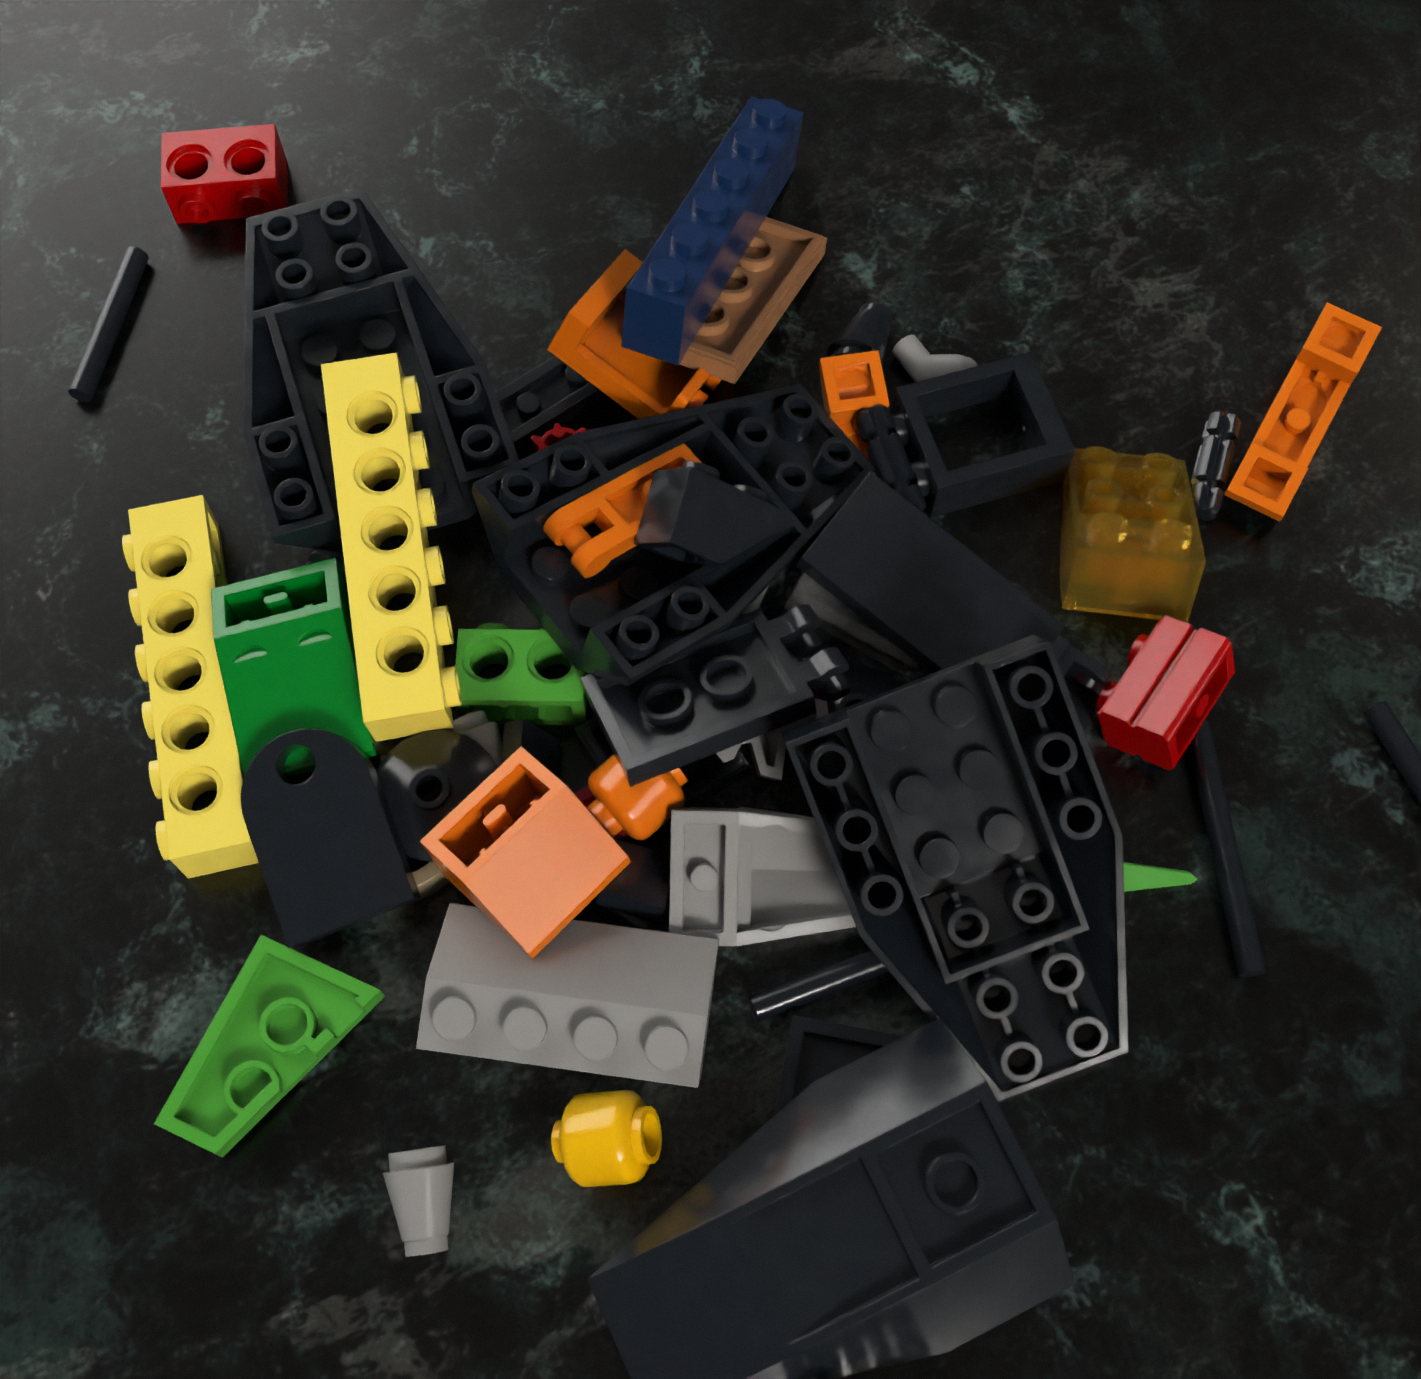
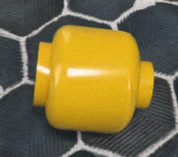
(607, 1138)

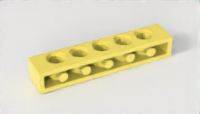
(356, 398)
(160, 541)

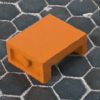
(592, 347)

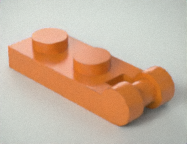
(614, 509)

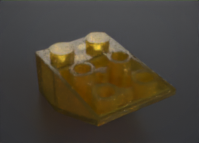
(1129, 536)

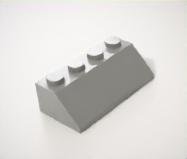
(585, 1003)

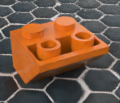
(525, 852)

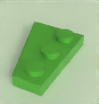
(262, 1042)

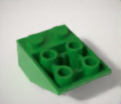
(289, 660)

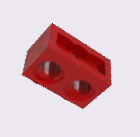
(223, 173)

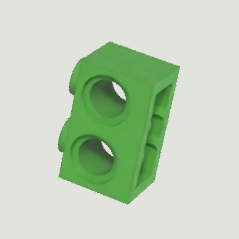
(520, 689)

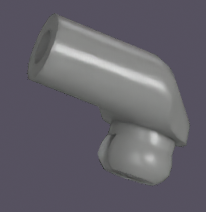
(922, 365)

